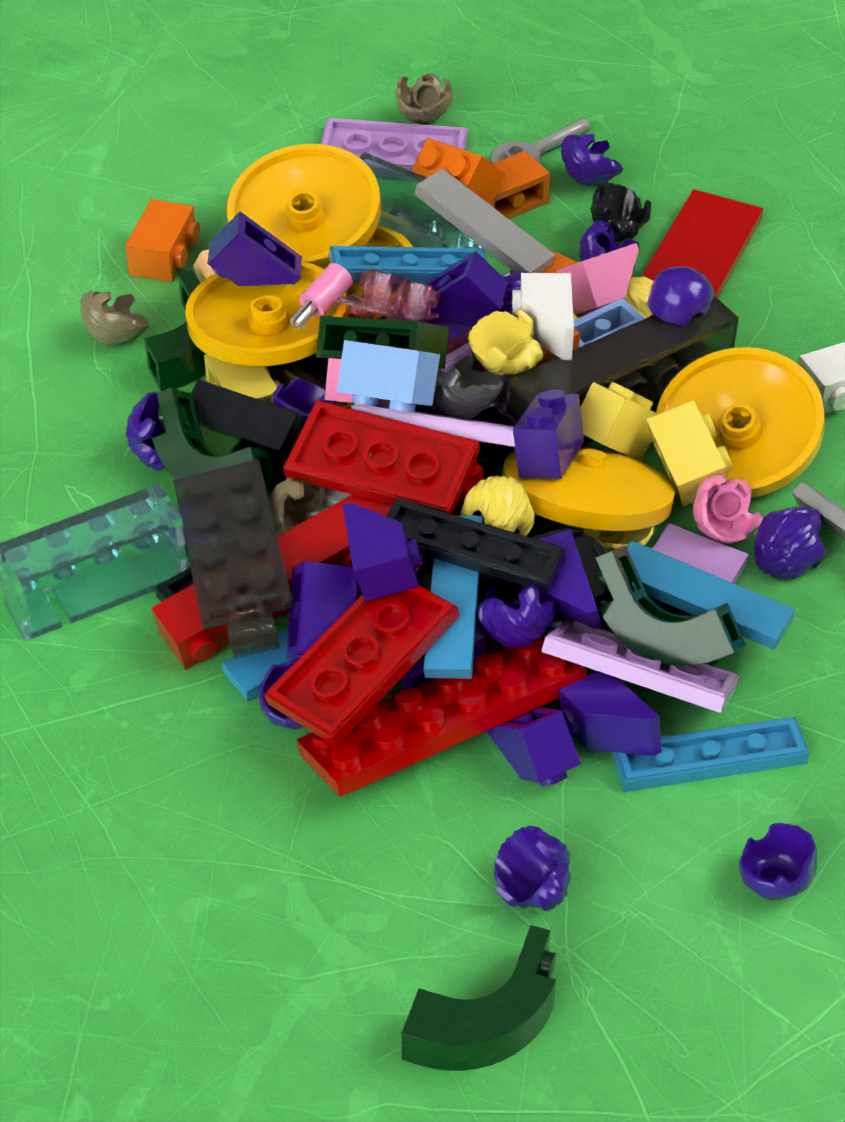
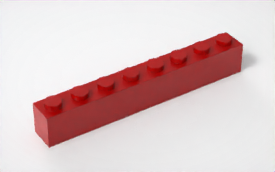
(314, 540)

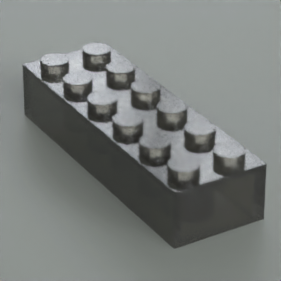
(635, 357)

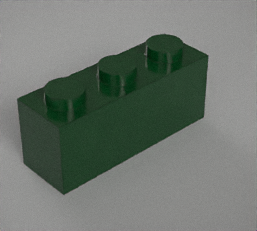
(390, 333)

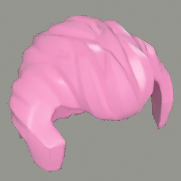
(723, 509)

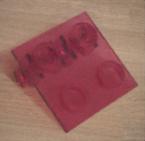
(387, 298)

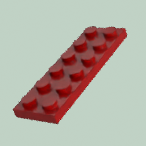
(439, 715)

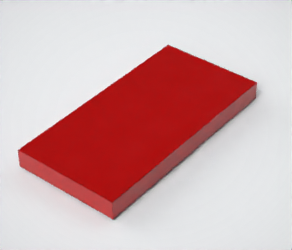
(707, 237)
(381, 458)
(360, 660)

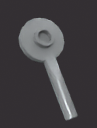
(541, 146)

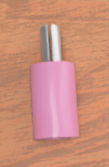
(322, 294)

